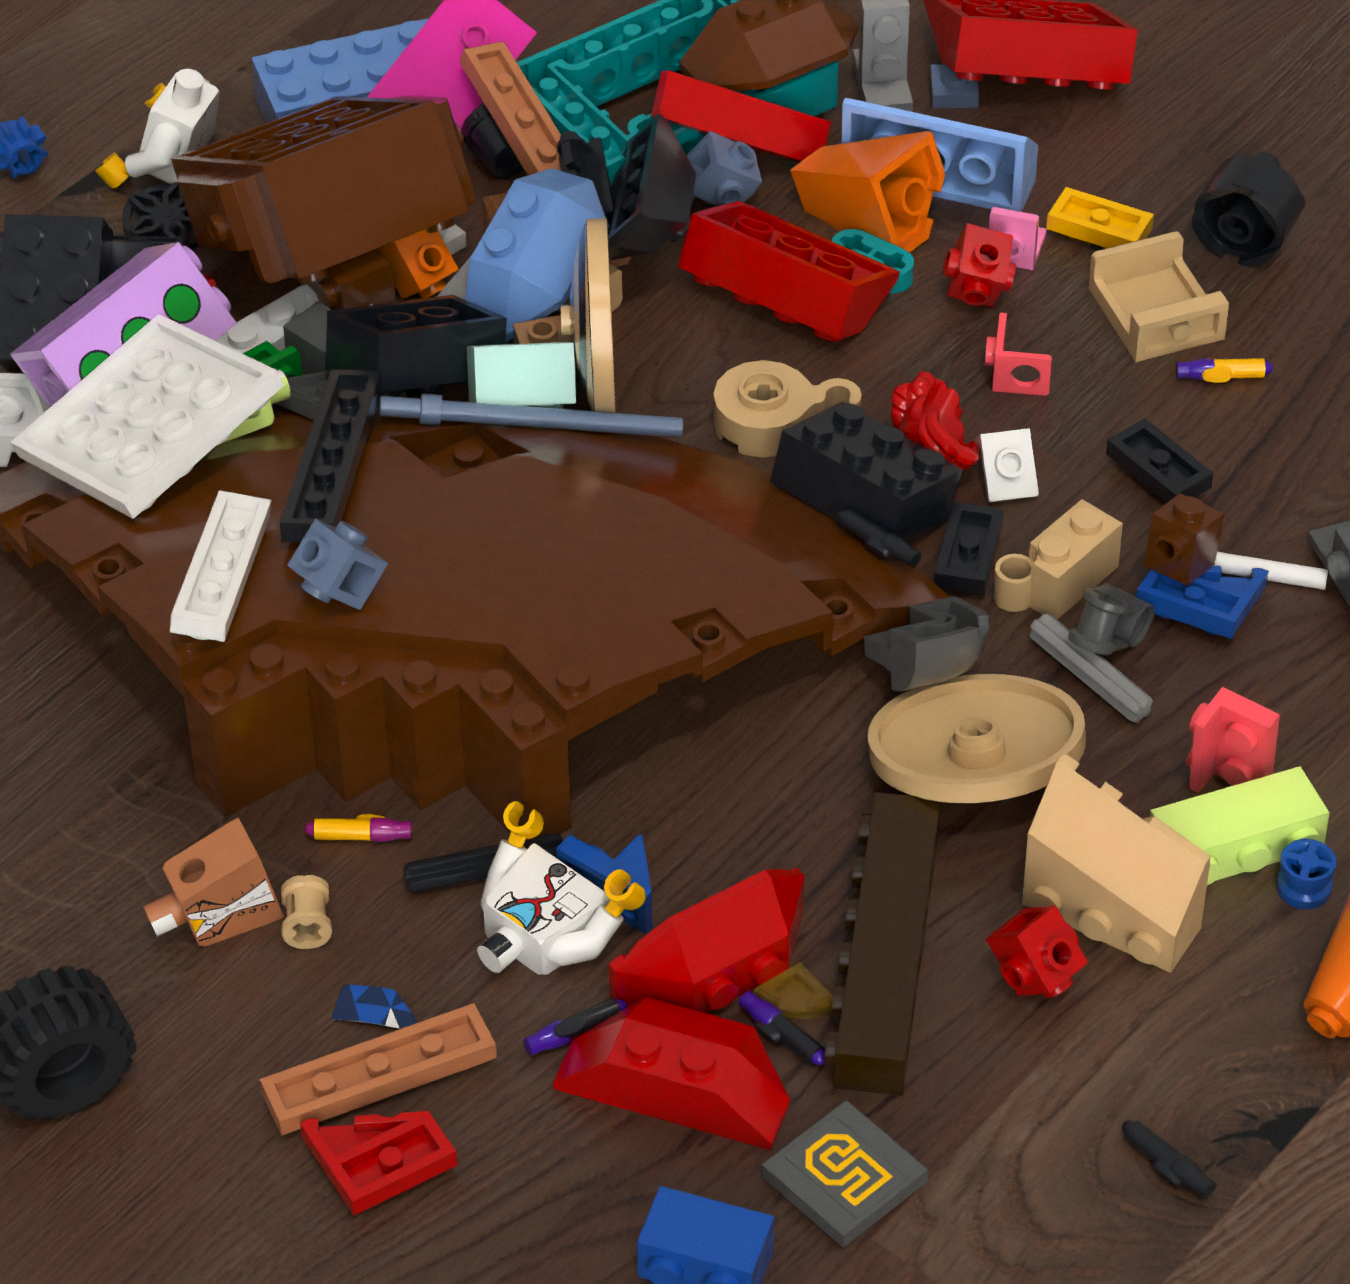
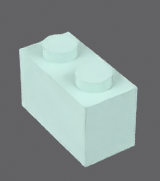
(522, 374)

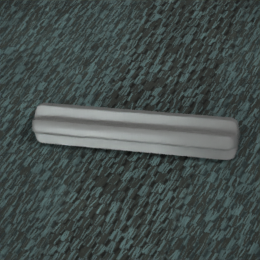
(1091, 669)

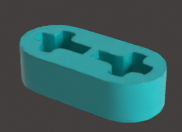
(882, 252)

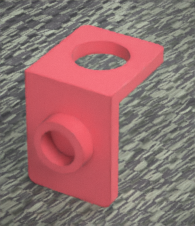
(1006, 361)

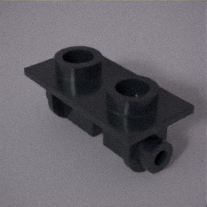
(589, 162)

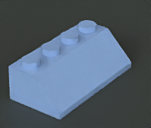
(979, 163)

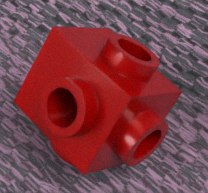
(979, 266)
(1037, 952)

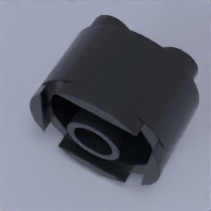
(1247, 208)

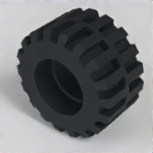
(60, 1043)

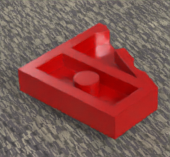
(379, 1155)

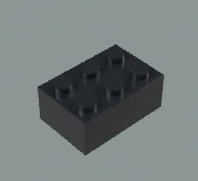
(47, 270)
(411, 341)
(862, 465)

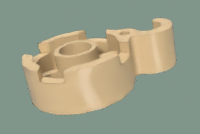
(766, 397)

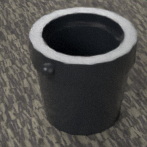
(489, 144)

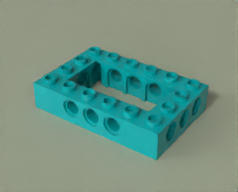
(632, 53)

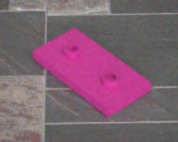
(432, 58)

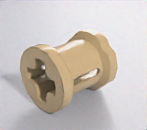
(305, 911)

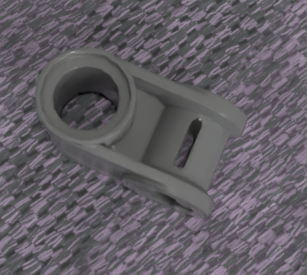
(1111, 620)

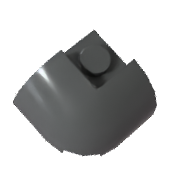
(936, 646)

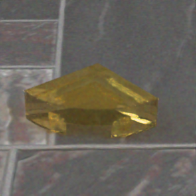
(796, 993)

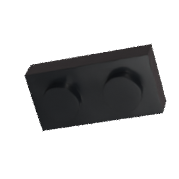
(1158, 462)
(968, 548)

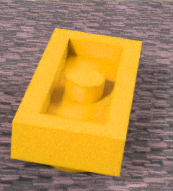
(1098, 219)

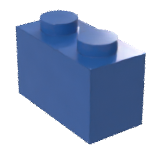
(703, 1241)

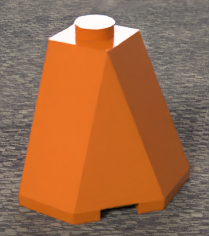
(874, 186)

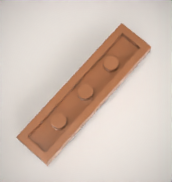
(378, 1068)

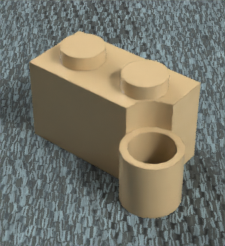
(1061, 563)

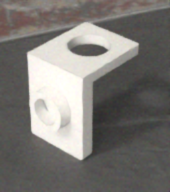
(1008, 465)

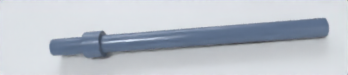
(432, 410)

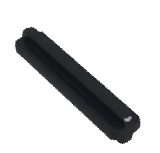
(463, 865)

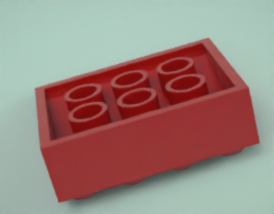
(1033, 40)

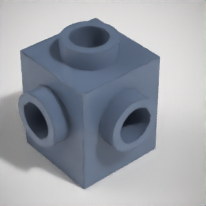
(724, 170)
(327, 560)

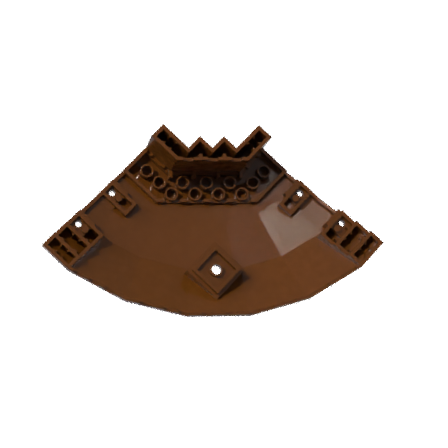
(517, 606)

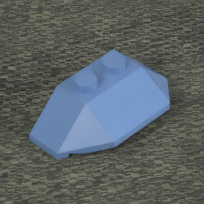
(531, 246)

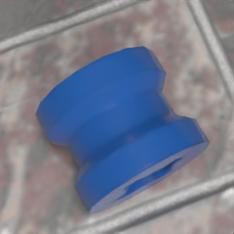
(1303, 860)

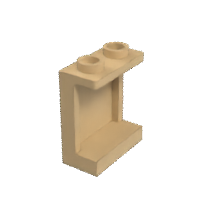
(1155, 297)

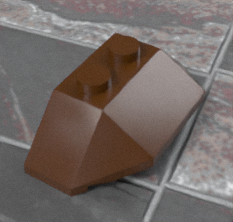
(769, 42)

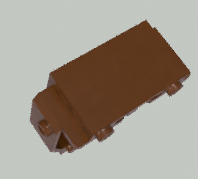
(328, 183)

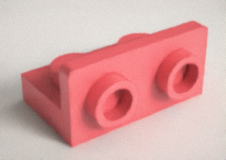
(1231, 740)

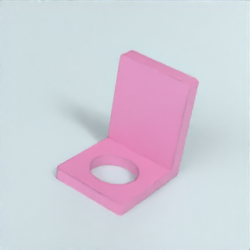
(1026, 234)

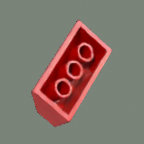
(785, 269)

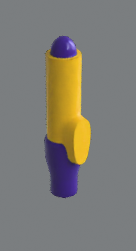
(1223, 369)

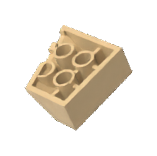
(1113, 871)

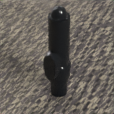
(877, 539)
(1167, 1161)

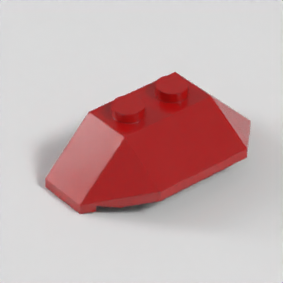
(716, 946)
(680, 1070)

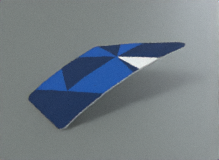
(372, 1006)

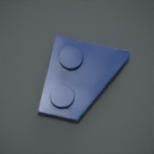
(1209, 602)

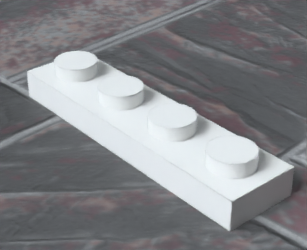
(220, 566)

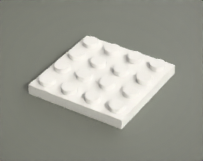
(147, 415)

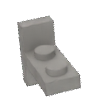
(883, 53)

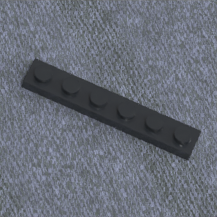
(332, 452)

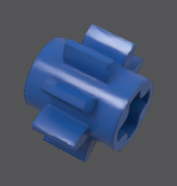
(21, 147)

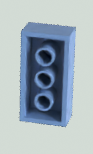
(327, 69)

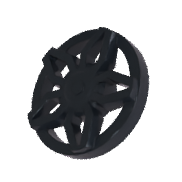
(163, 218)

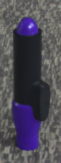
(778, 1028)
(563, 1031)

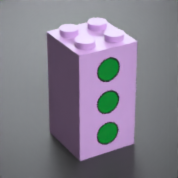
(151, 283)

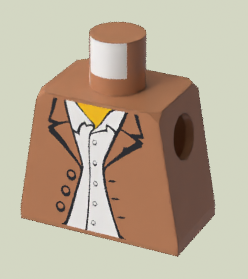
(216, 889)

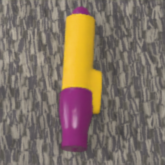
(363, 827)

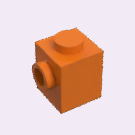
(419, 263)

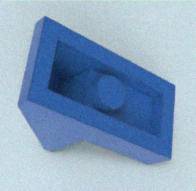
(596, 866)

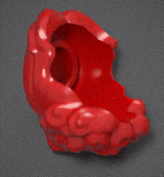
(931, 417)

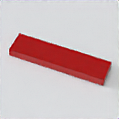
(738, 117)

